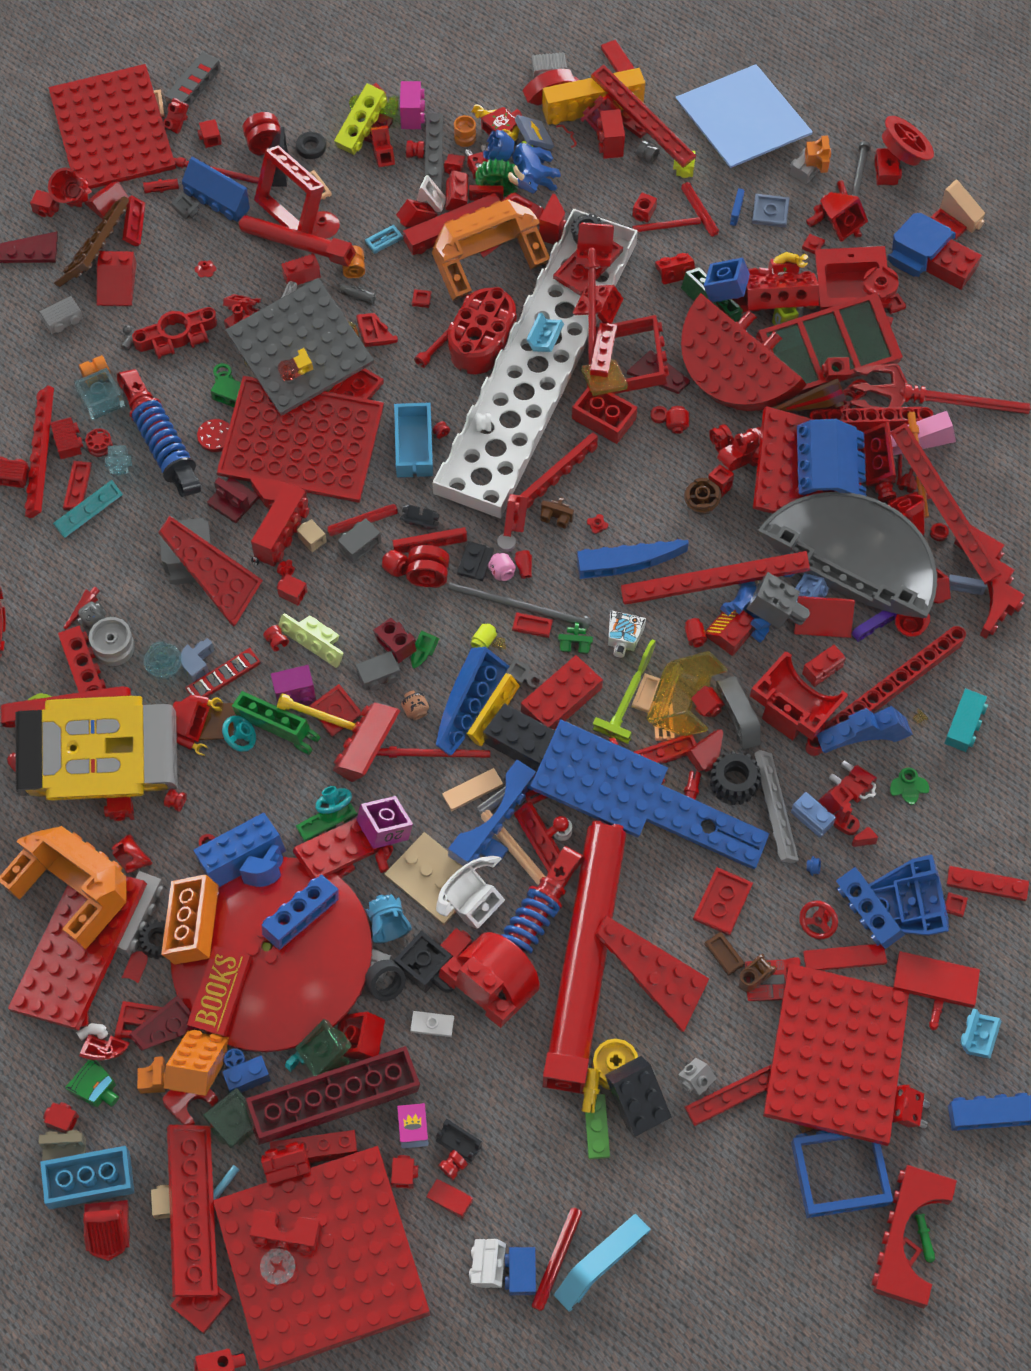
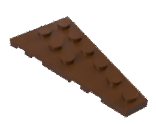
(89, 250)

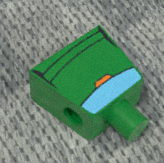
(93, 1085)

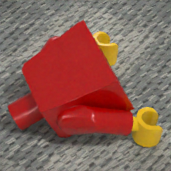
(191, 718)

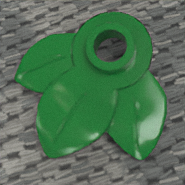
(909, 788)

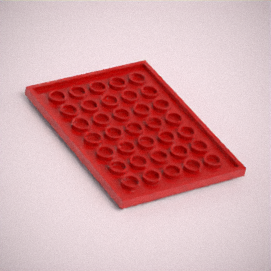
(112, 127)
(314, 447)
(837, 1054)

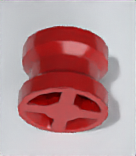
(885, 491)
(175, 799)

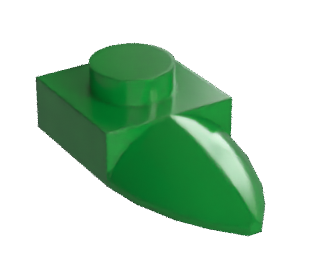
(425, 646)

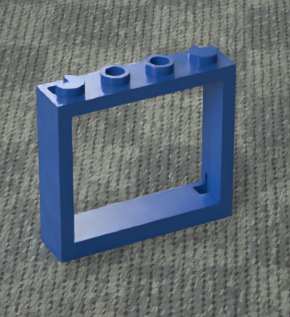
(842, 1206)

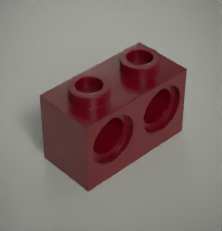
(395, 639)

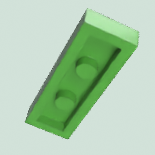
(597, 1130)

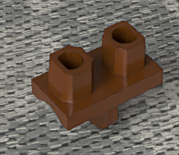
(558, 510)

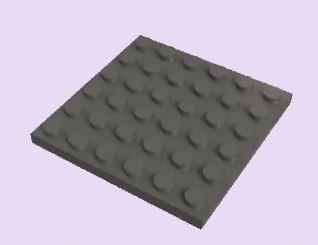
(298, 321)

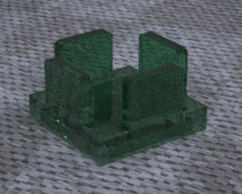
(324, 1048)
(230, 1119)

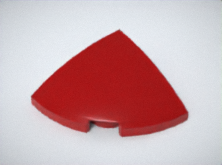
(101, 1049)

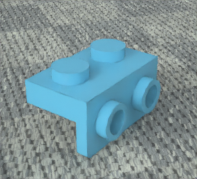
(544, 334)
(980, 1034)

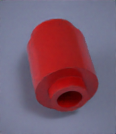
(695, 632)

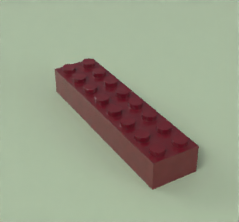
(332, 1095)

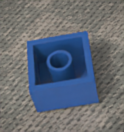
(726, 280)

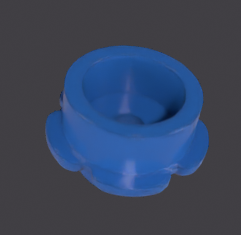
(814, 865)

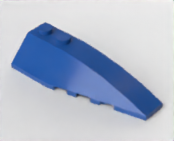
(468, 696)

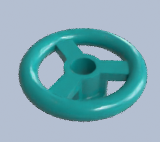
(243, 730)
(331, 796)

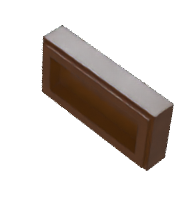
(724, 953)

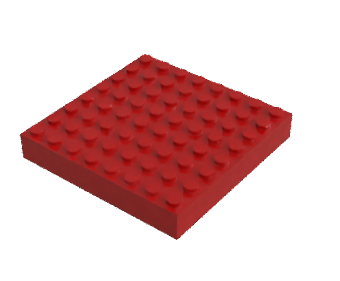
(347, 1288)

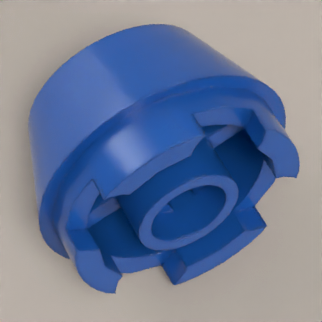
(499, 146)

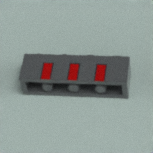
(194, 79)

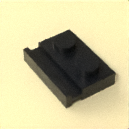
(475, 561)

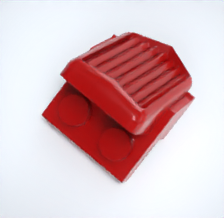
(106, 1228)

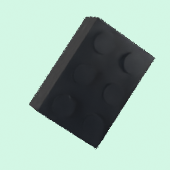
(638, 1096)

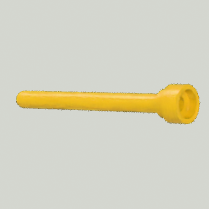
(286, 702)

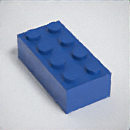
(227, 853)

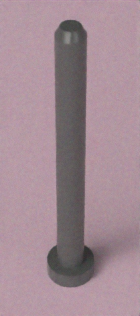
(864, 146)

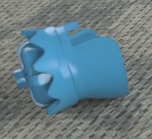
(387, 919)

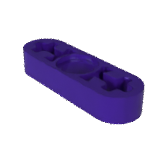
(873, 623)

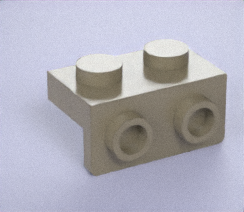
(62, 1145)

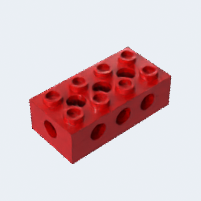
(782, 291)

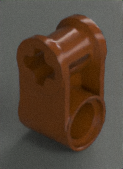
(759, 971)

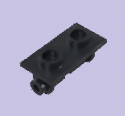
(413, 517)

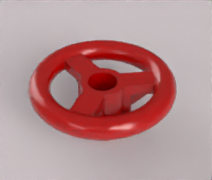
(825, 912)

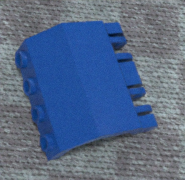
(830, 457)

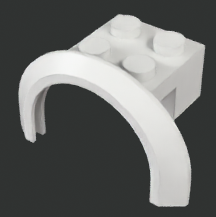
(470, 894)

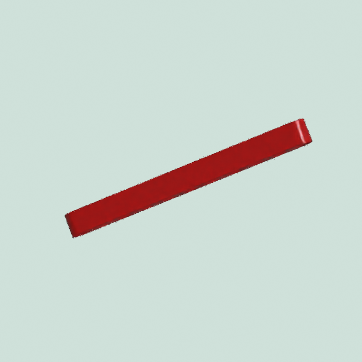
(893, 685)

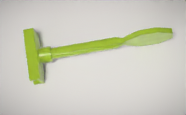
(614, 728)

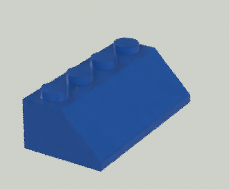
(215, 190)

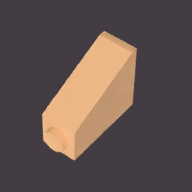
(962, 206)

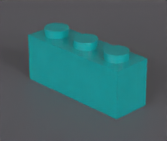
(966, 720)

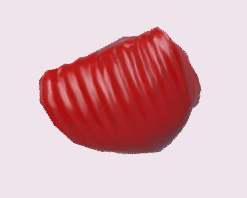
(130, 854)

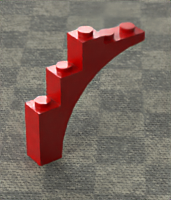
(1003, 597)

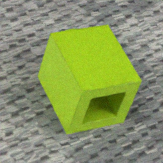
(784, 314)

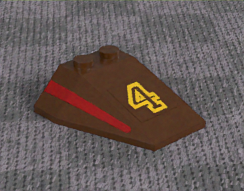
(821, 397)

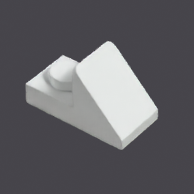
(432, 194)

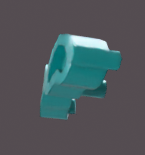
(293, 1061)

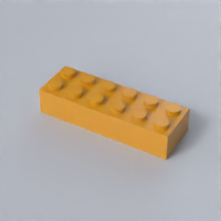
(570, 99)

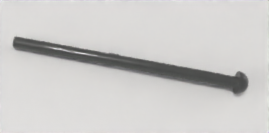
(585, 622)

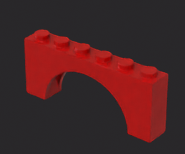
(895, 1275)

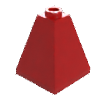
(844, 213)

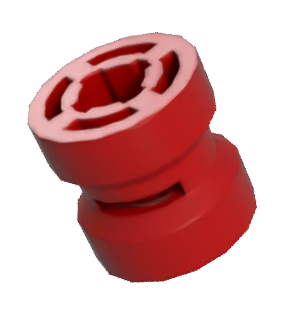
(414, 149)
(275, 637)
(453, 1164)

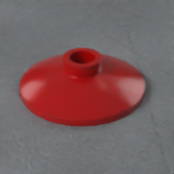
(328, 227)

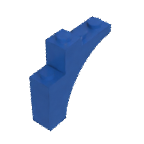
(865, 726)

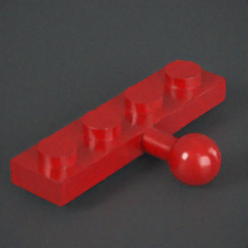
(539, 835)

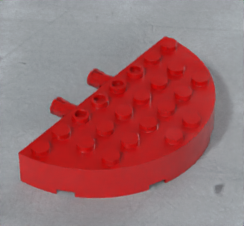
(732, 363)

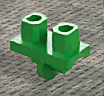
(566, 640)

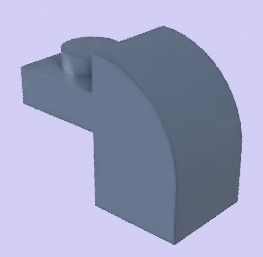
(193, 659)

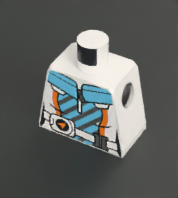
(624, 632)

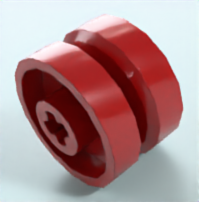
(260, 131)
(427, 566)

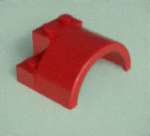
(791, 703)
(489, 967)

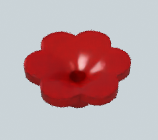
(205, 268)

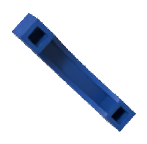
(470, 844)

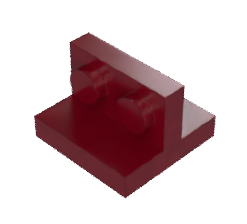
(232, 499)

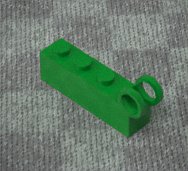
(225, 387)
(275, 720)

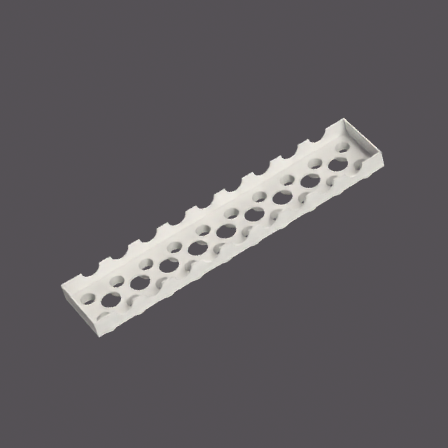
(502, 386)

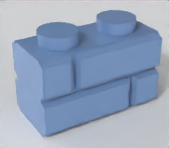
(813, 814)

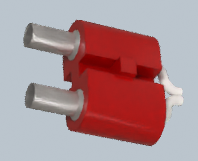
(857, 782)

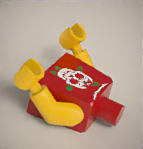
(498, 119)
(784, 263)

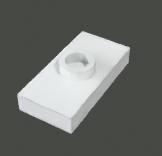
(432, 1024)

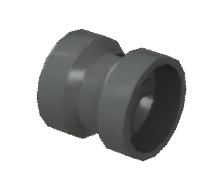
(648, 152)

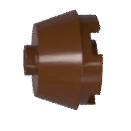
(702, 496)

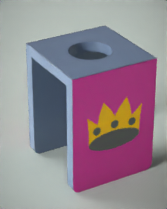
(413, 1125)

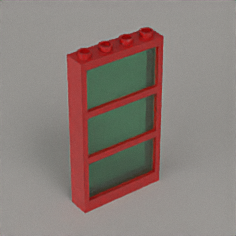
(846, 330)

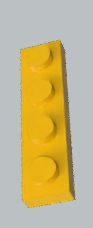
(502, 694)

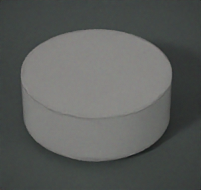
(506, 543)

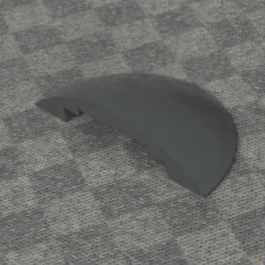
(859, 550)

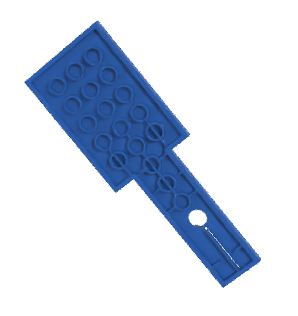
(628, 791)

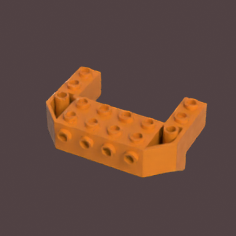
(483, 231)
(77, 866)

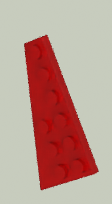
(659, 974)

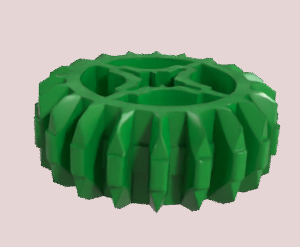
(496, 174)

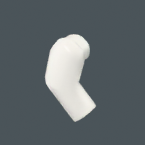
(93, 1029)

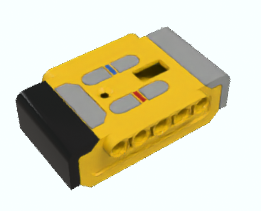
(95, 748)

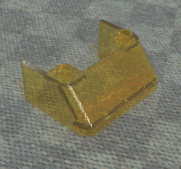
(675, 689)

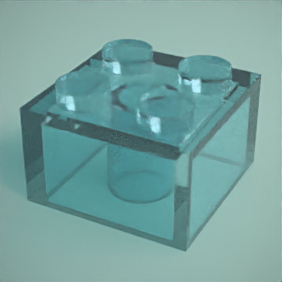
(99, 393)

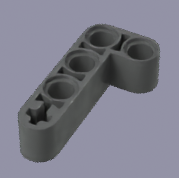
(740, 712)

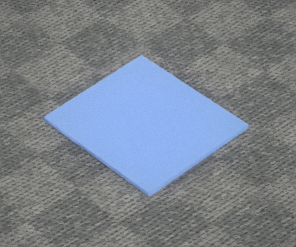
(743, 116)

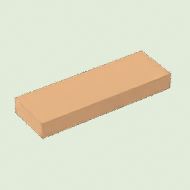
(472, 789)

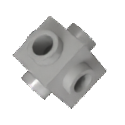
(697, 1077)

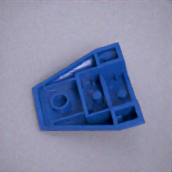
(913, 897)

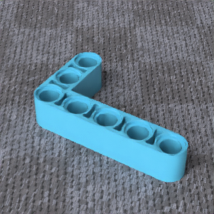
(600, 1261)

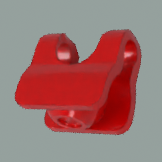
(178, 1102)

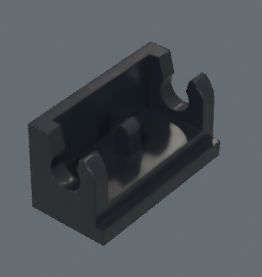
(458, 1139)

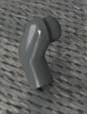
(128, 332)

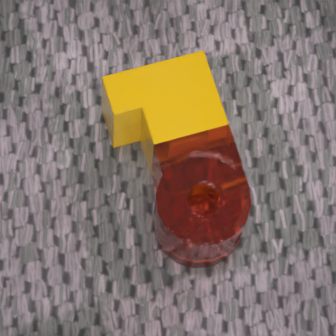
(296, 366)

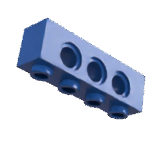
(890, 931)
(281, 934)

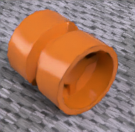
(464, 131)
(357, 266)
(96, 365)

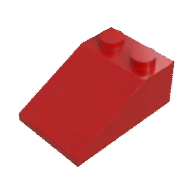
(115, 278)

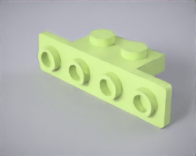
(314, 637)

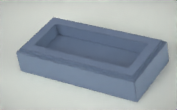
(967, 584)

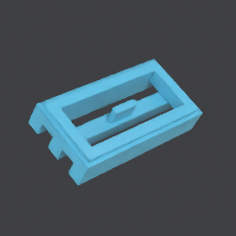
(385, 241)

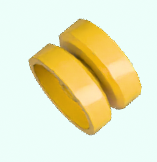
(610, 1053)

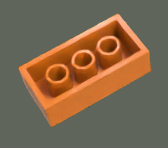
(190, 919)
(195, 1062)

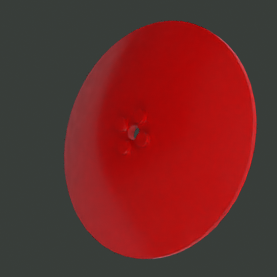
(290, 987)

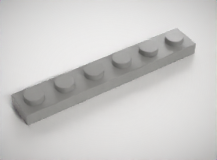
(776, 807)

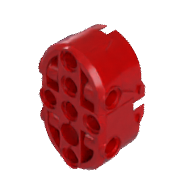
(495, 312)

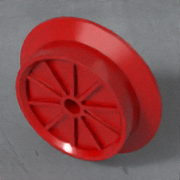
(906, 141)

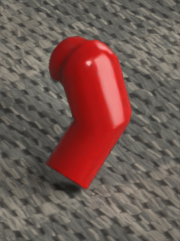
(382, 856)

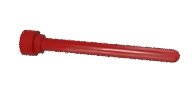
(424, 357)

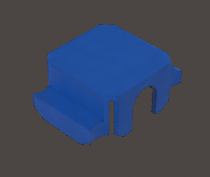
(916, 241)

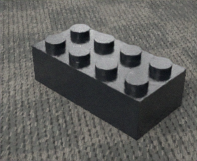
(518, 736)

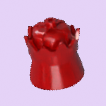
(68, 188)

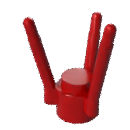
(907, 480)

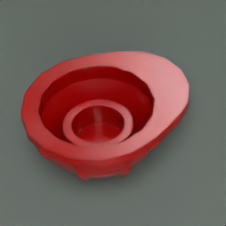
(910, 625)

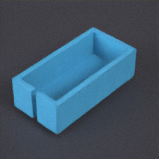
(413, 439)

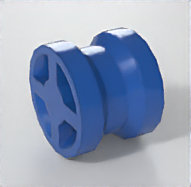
(233, 1056)

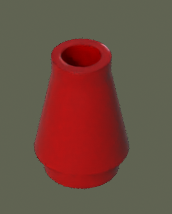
(524, 563)

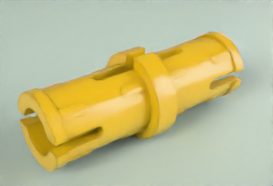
(591, 1090)

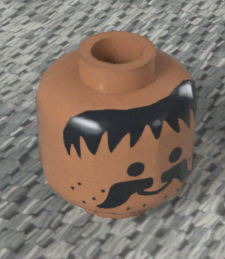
(415, 705)

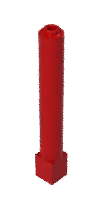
(335, 249)

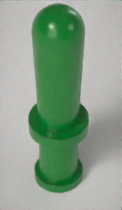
(925, 1239)

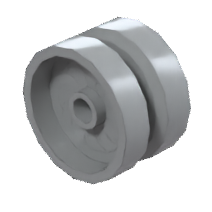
(112, 641)

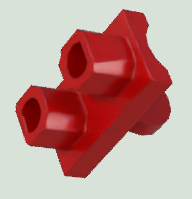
(176, 115)

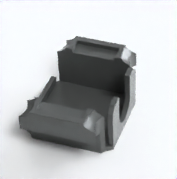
(171, 563)

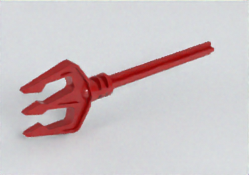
(901, 392)

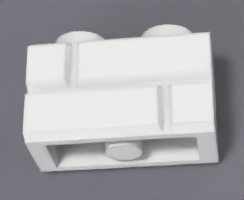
(487, 1263)

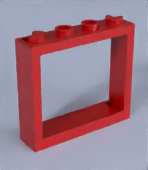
(279, 158)
(638, 326)

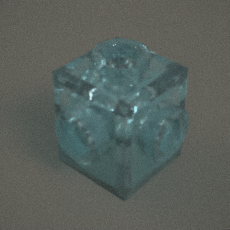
(118, 460)

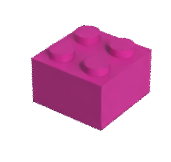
(412, 105)

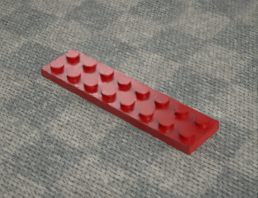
(191, 1211)

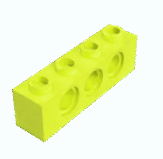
(368, 96)

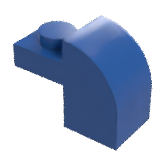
(263, 871)

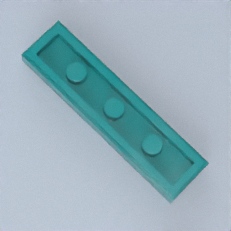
(87, 509)

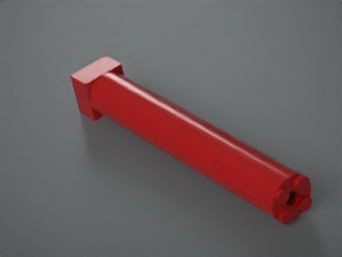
(584, 959)

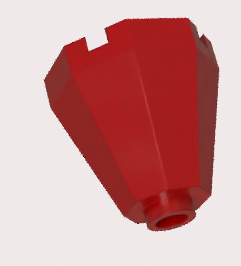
(912, 509)

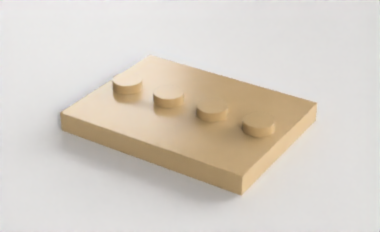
(423, 873)

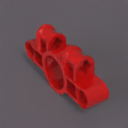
(196, 326)
(742, 451)

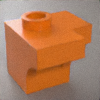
(818, 154)
(152, 1077)

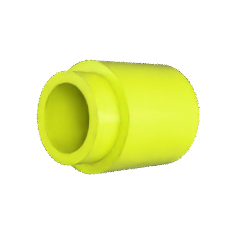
(484, 636)

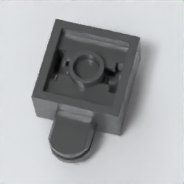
(777, 602)

